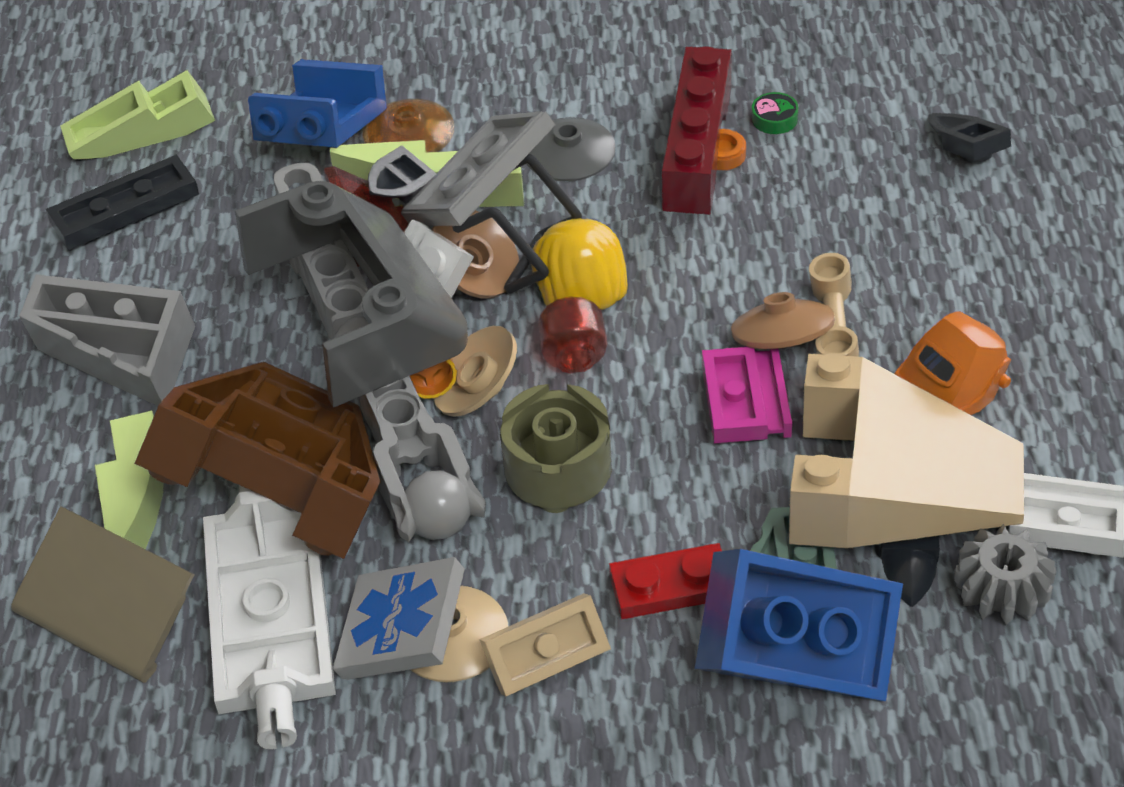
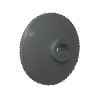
(575, 149)

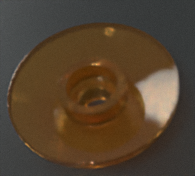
(412, 122)

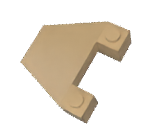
(914, 463)

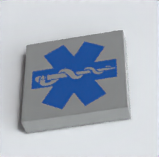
(399, 619)

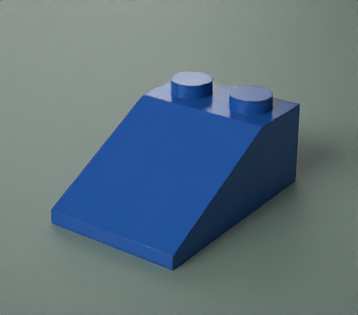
(798, 624)

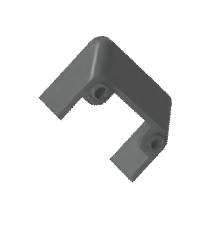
(406, 309)

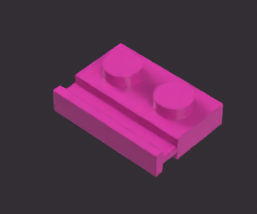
(745, 394)

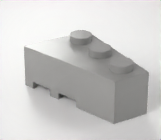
(111, 331)

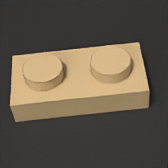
(545, 644)

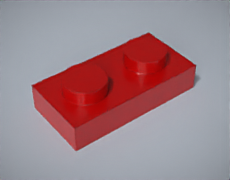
(662, 581)

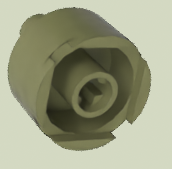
(556, 446)

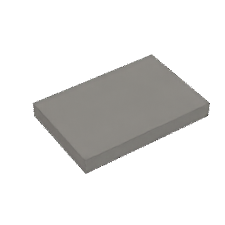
(477, 169)

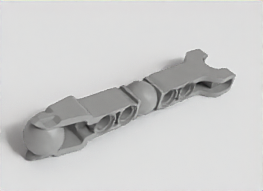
(404, 432)

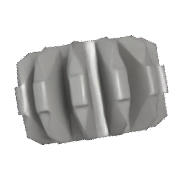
(1005, 574)

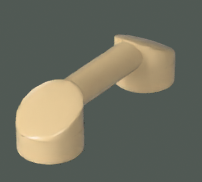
(832, 285)

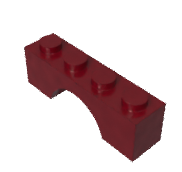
(695, 130)

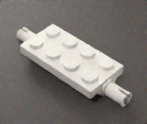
(265, 615)

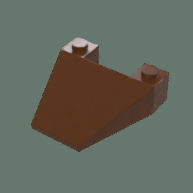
(274, 440)

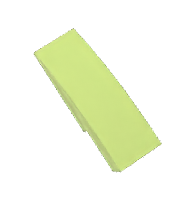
(138, 118)
(127, 491)

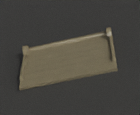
(102, 594)

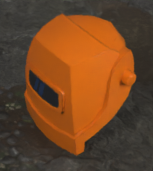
(959, 363)

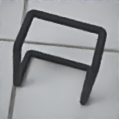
(515, 281)

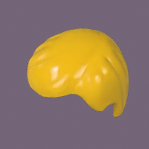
(582, 262)

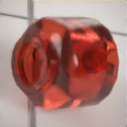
(572, 334)

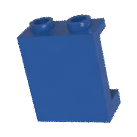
(327, 104)

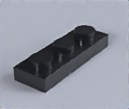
(122, 202)

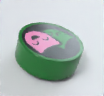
(775, 113)

